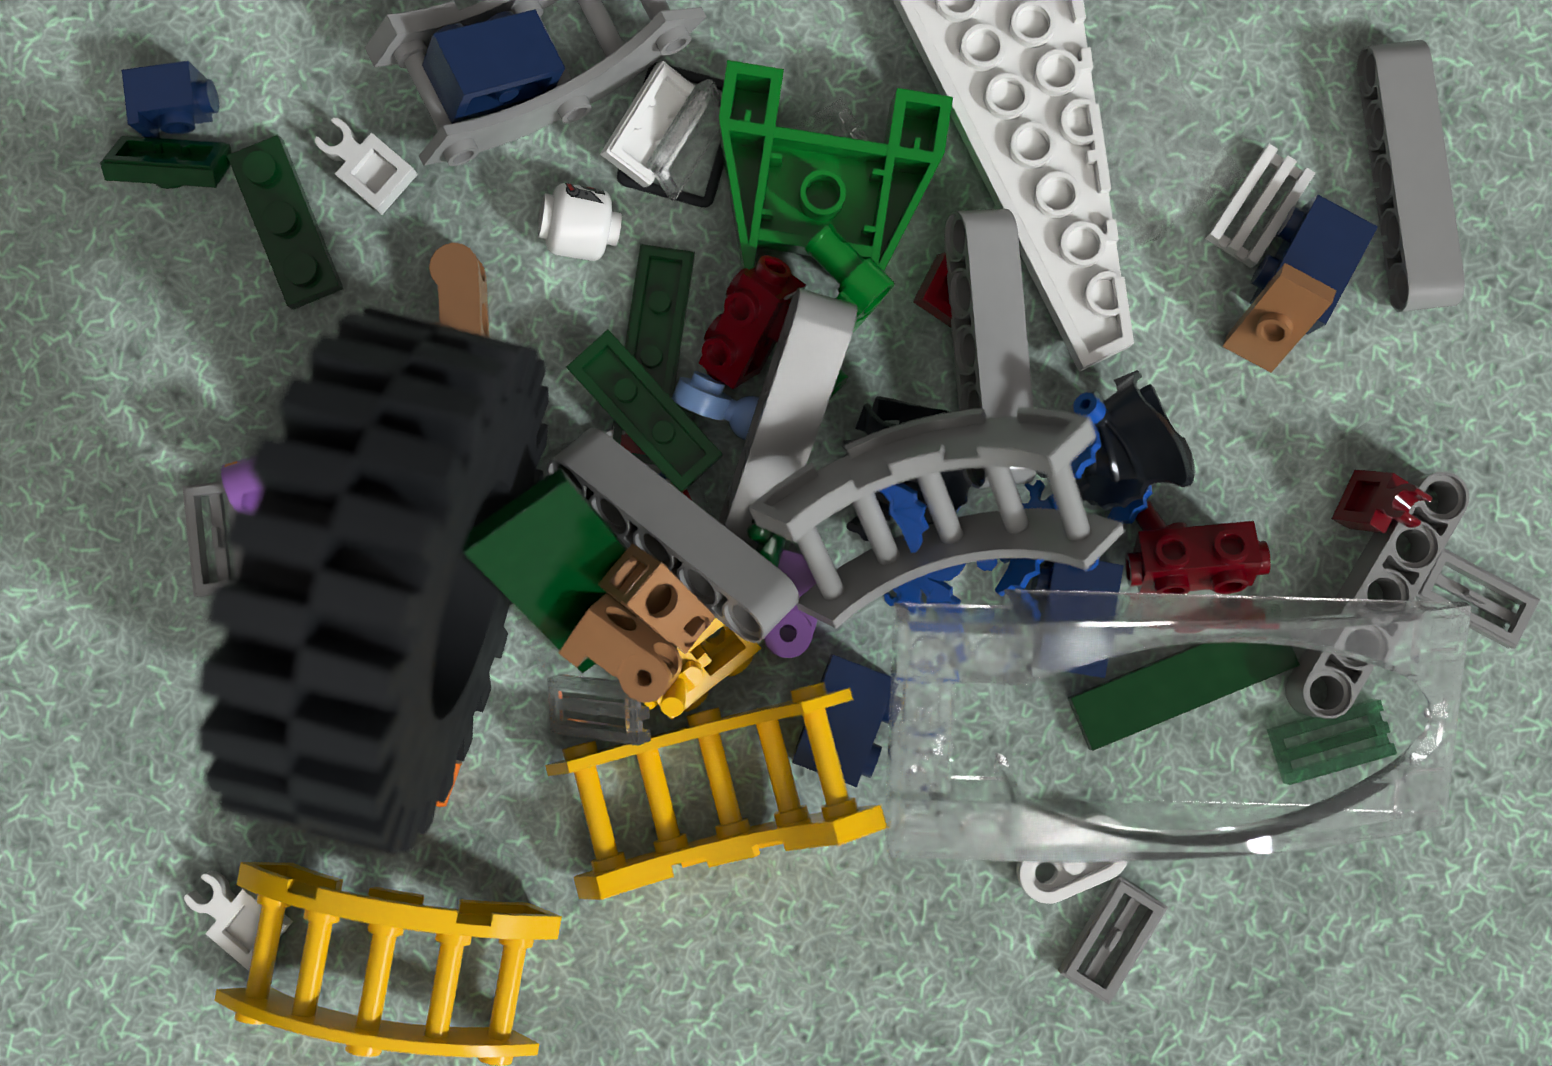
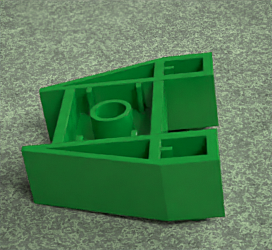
(799, 181)

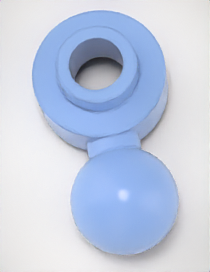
(706, 398)

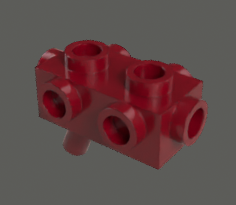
(751, 322)
(1194, 557)

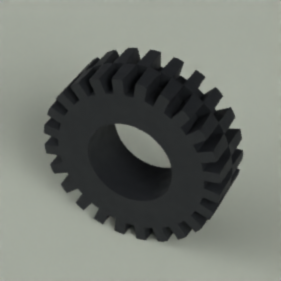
(352, 607)

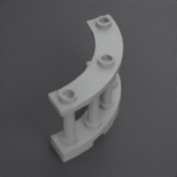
(407, 35)
(921, 450)

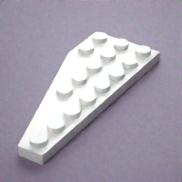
(1040, 147)

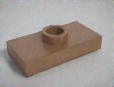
(1279, 317)

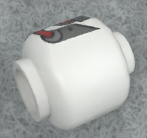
(578, 222)

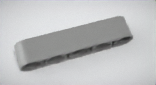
(1412, 176)
(988, 319)
(790, 402)
(700, 551)
(1398, 582)

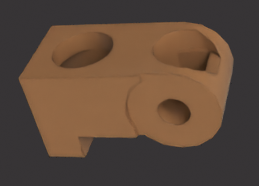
(460, 288)
(657, 598)
(625, 650)

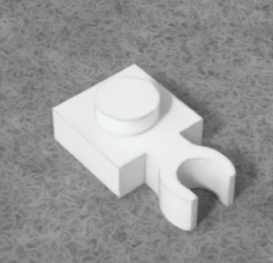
(369, 168)
(234, 916)

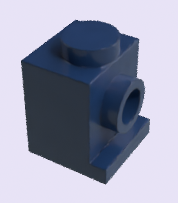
(168, 98)

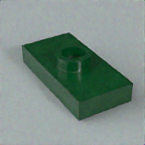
(166, 162)

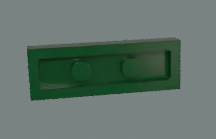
(285, 222)
(644, 411)

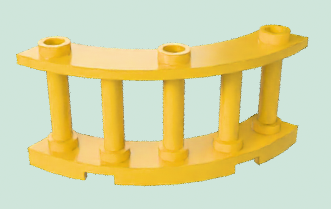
(735, 838)
(387, 916)

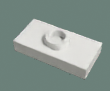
(647, 122)

